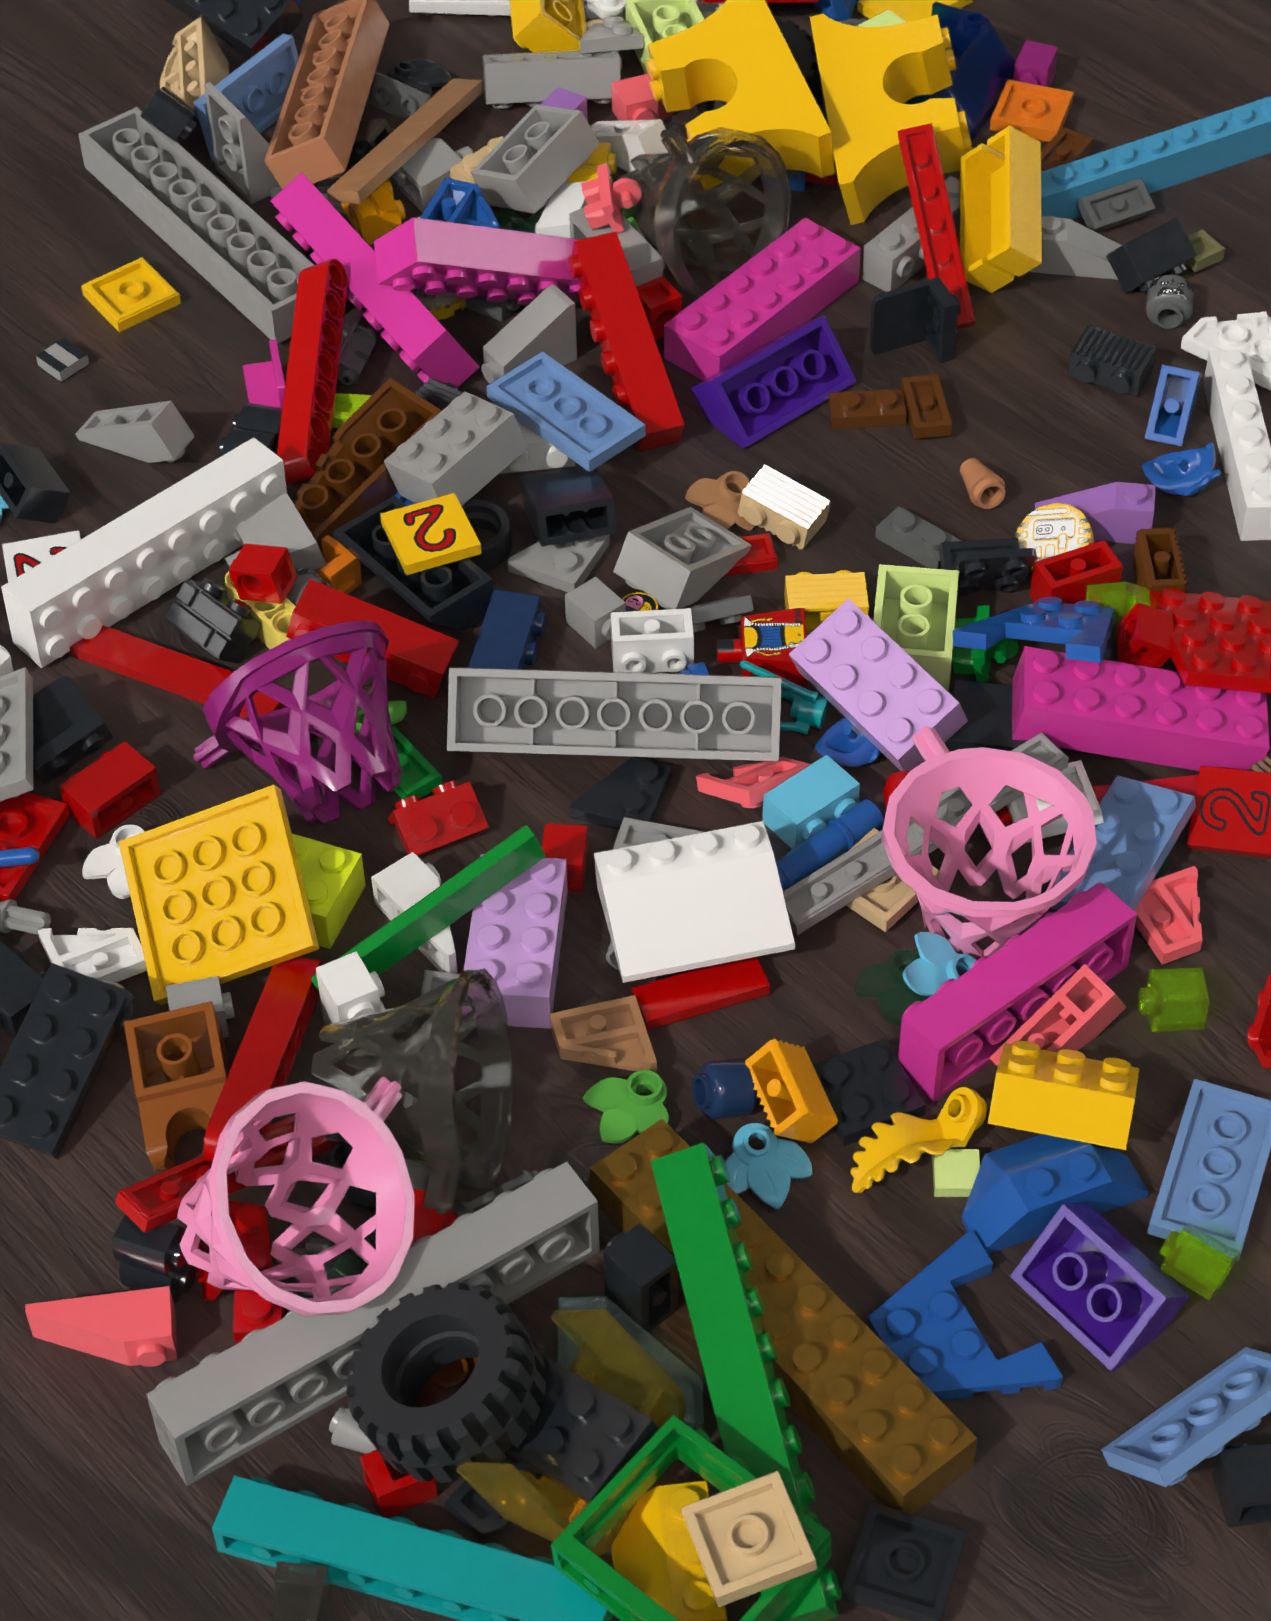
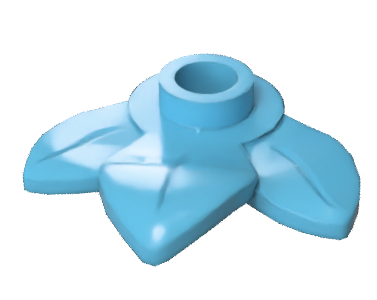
(936, 964)
(768, 1169)

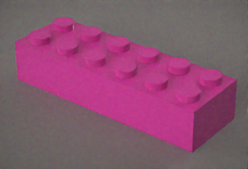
(473, 261)
(762, 299)
(1136, 713)
(979, 1011)

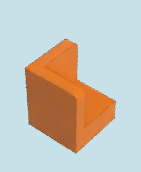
(341, 566)

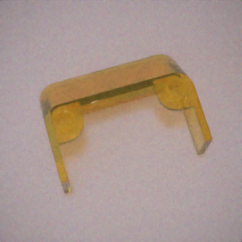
(614, 1364)

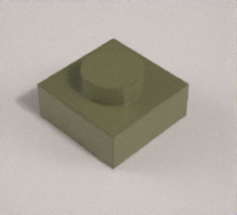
(1207, 251)

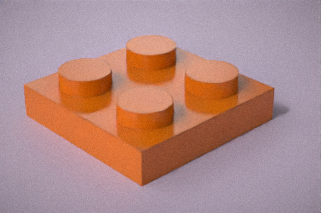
(1032, 110)

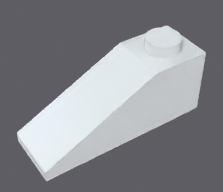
(630, 138)
(403, 886)

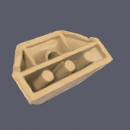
(194, 62)

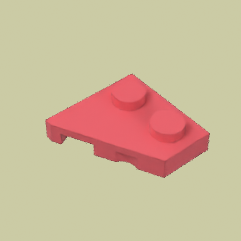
(750, 781)
(1171, 916)

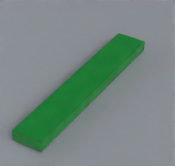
(448, 902)

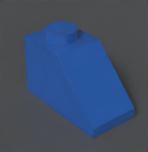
(1173, 405)

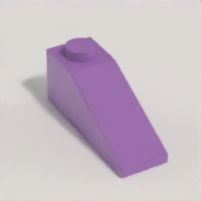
(1113, 509)

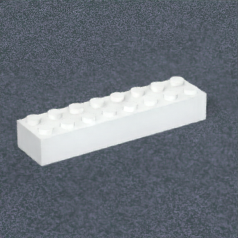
(140, 553)

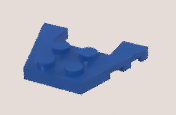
(1079, 626)
(939, 1339)

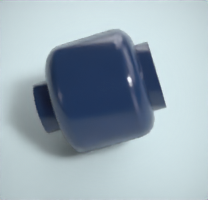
(725, 1089)

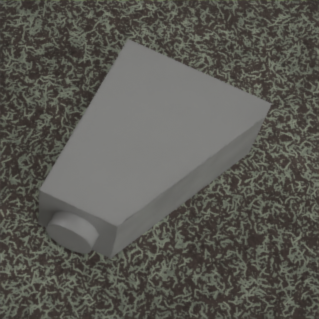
(543, 325)

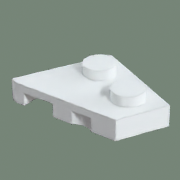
(96, 953)

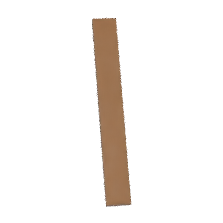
(405, 141)

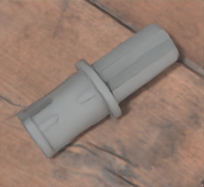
(22, 918)

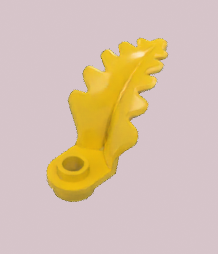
(914, 1135)

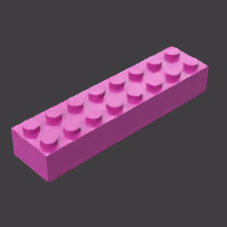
(400, 313)

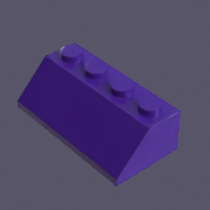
(775, 383)

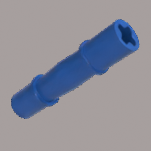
(829, 843)

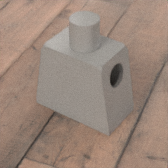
(426, 170)
(281, 526)

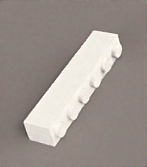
(1241, 440)

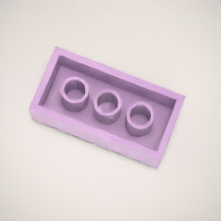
(876, 684)
(520, 940)

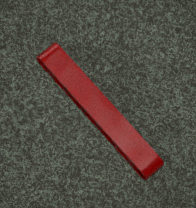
(312, 369)
(268, 1044)

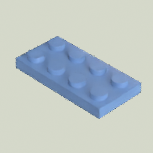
(256, 87)
(566, 411)
(1134, 839)
(1215, 1165)
(1196, 1421)

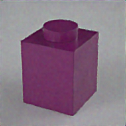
(1036, 64)

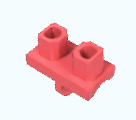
(608, 198)

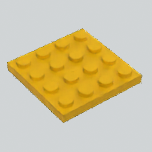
(219, 893)

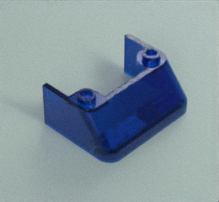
(981, 67)

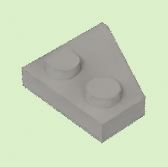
(611, 36)
(561, 564)

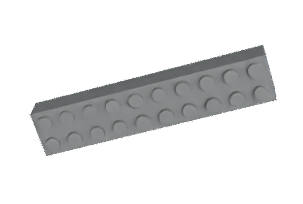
(198, 218)
(304, 1361)

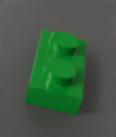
(419, 774)

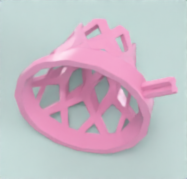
(981, 776)
(372, 1165)

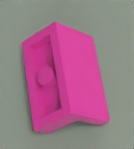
(265, 380)

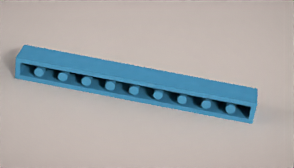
(1162, 158)

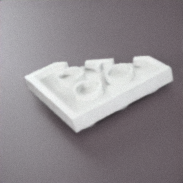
(1247, 332)

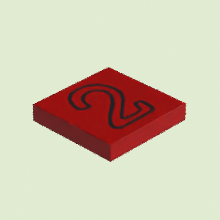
(1232, 812)

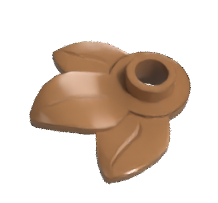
(721, 498)

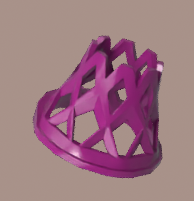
(327, 714)

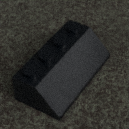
(445, 595)

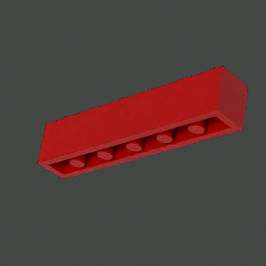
(625, 338)

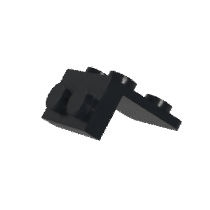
(916, 315)
(987, 564)
(64, 729)

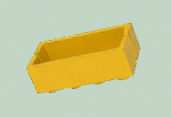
(1001, 209)

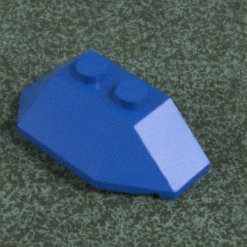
(460, 203)
(1030, 1181)

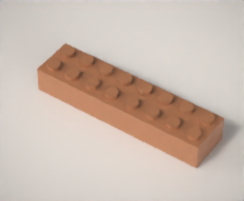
(328, 92)

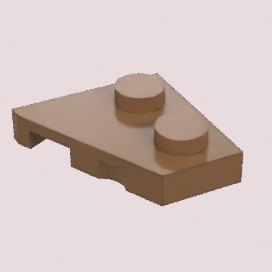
(605, 1035)

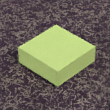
(955, 1172)

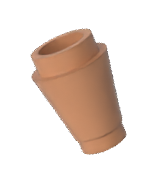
(982, 484)

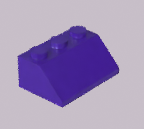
(1098, 1285)

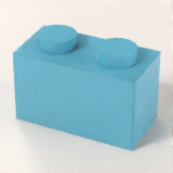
(809, 801)

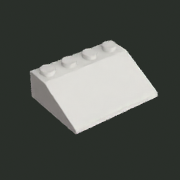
(693, 901)

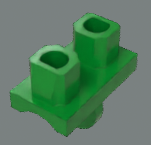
(978, 660)

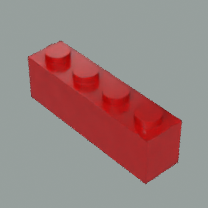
(415, 653)

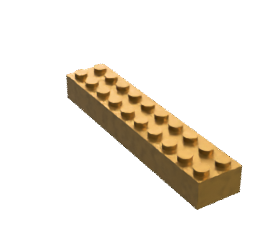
(832, 1364)

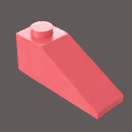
(634, 100)
(1070, 1016)
(118, 1326)

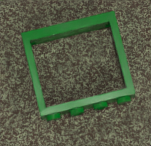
(725, 1471)

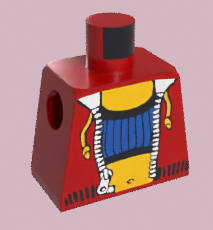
(767, 642)

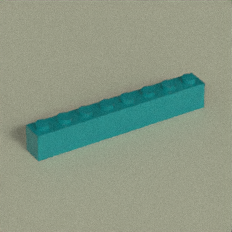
(396, 1558)

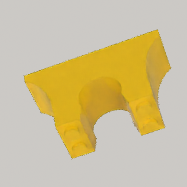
(747, 63)
(864, 88)

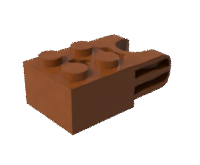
(176, 1075)

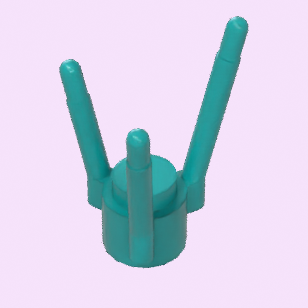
(807, 705)

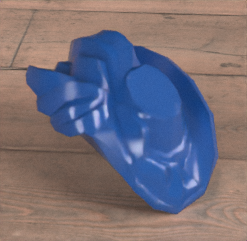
(1183, 471)
(847, 745)

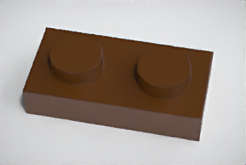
(1065, 148)
(926, 406)
(867, 408)

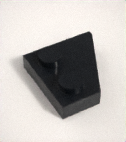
(628, 792)

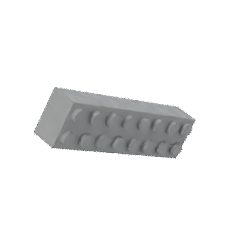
(614, 713)

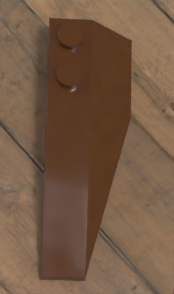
(354, 471)

